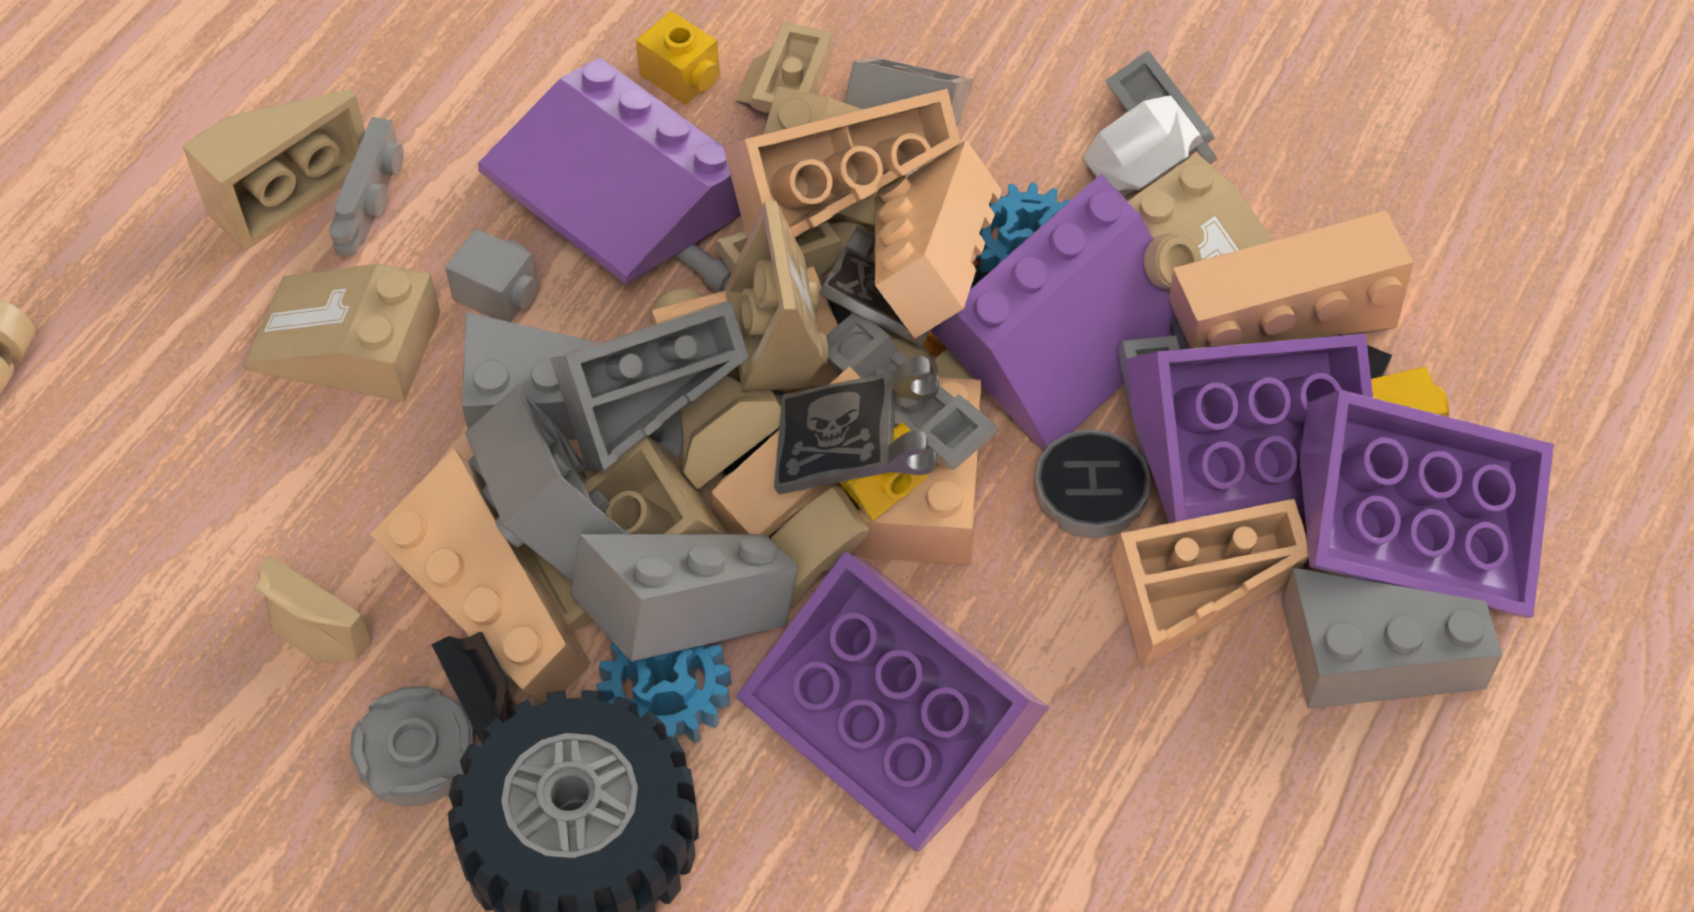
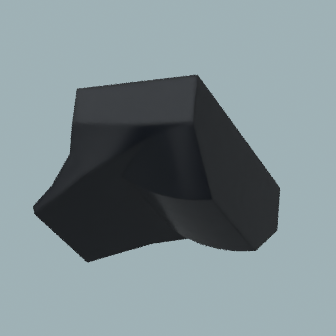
(476, 679)

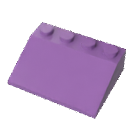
(614, 171)
(1057, 310)
(1232, 417)
(1424, 500)
(890, 701)

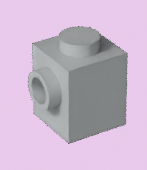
(492, 276)

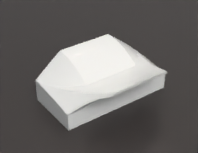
(1142, 144)

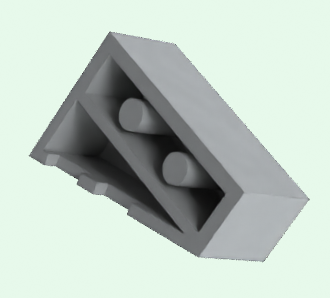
(511, 356)
(643, 377)
(536, 481)
(681, 588)
(1385, 640)

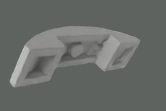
(950, 423)

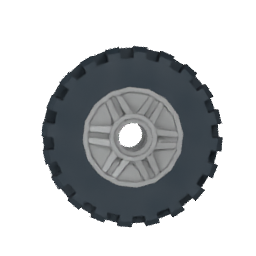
(574, 809)

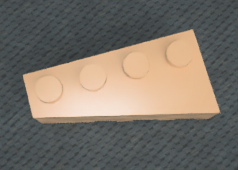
(838, 159)
(931, 236)
(1297, 286)
(485, 583)

